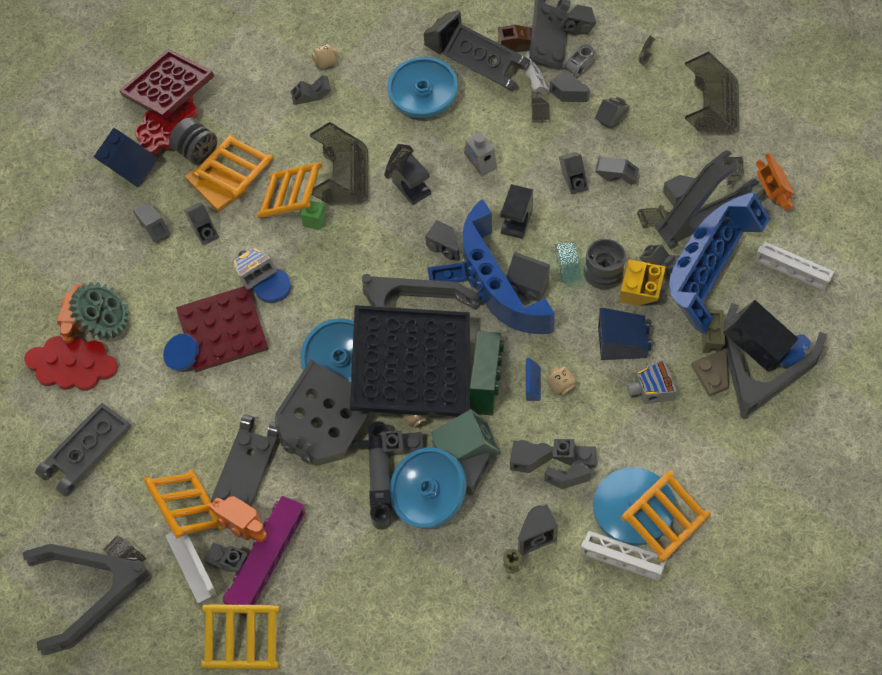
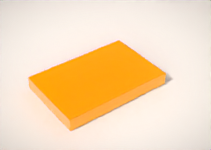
(214, 195)

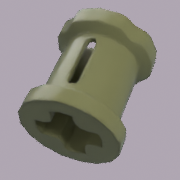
(508, 557)

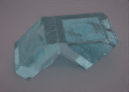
(568, 261)

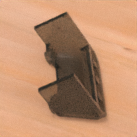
(720, 96)
(349, 167)

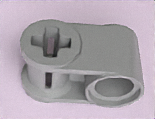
(579, 60)

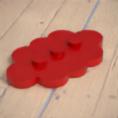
(156, 131)
(71, 364)

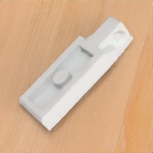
(535, 74)

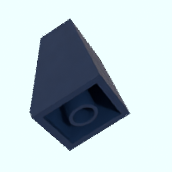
(125, 157)
(622, 335)

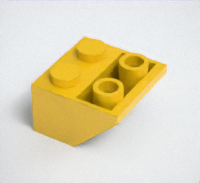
(641, 283)

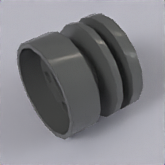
(193, 140)
(604, 263)

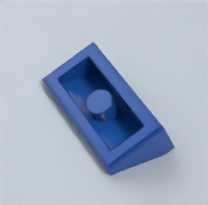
(450, 272)
(533, 380)

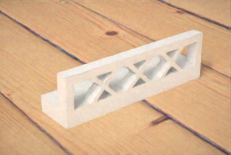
(794, 266)
(622, 560)
(192, 567)

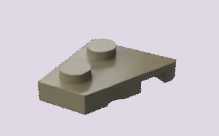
(712, 372)

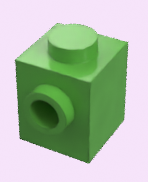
(313, 216)

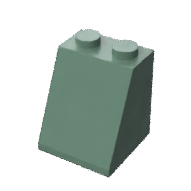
(466, 437)

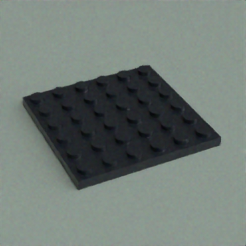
(410, 361)

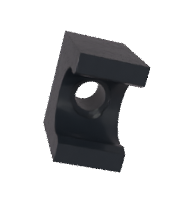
(411, 180)
(517, 211)

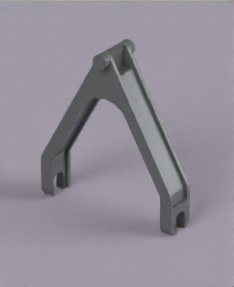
(688, 211)
(382, 289)
(753, 393)
(127, 578)

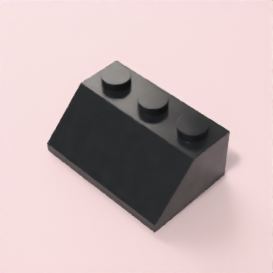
(760, 335)

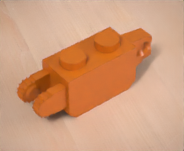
(775, 182)
(67, 327)
(239, 518)

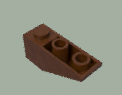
(515, 37)

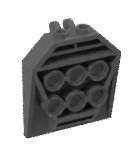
(299, 436)

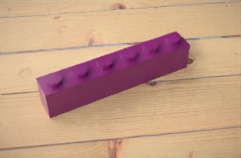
(265, 555)

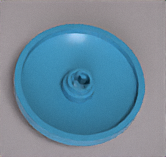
(422, 87)
(330, 346)
(428, 488)
(620, 492)

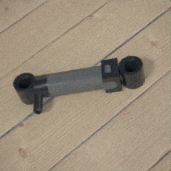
(379, 475)

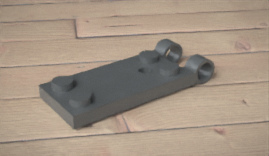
(546, 37)
(478, 52)
(89, 441)
(245, 472)

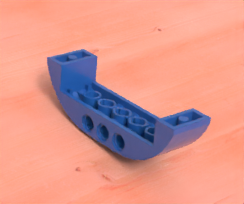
(709, 251)
(492, 283)

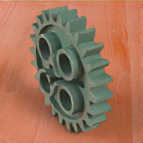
(86, 308)

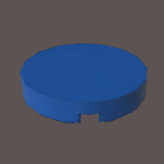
(273, 287)
(180, 352)
(796, 352)

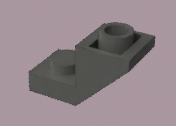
(307, 93)
(613, 167)
(152, 221)
(658, 255)
(400, 443)
(567, 452)
(576, 475)
(225, 559)

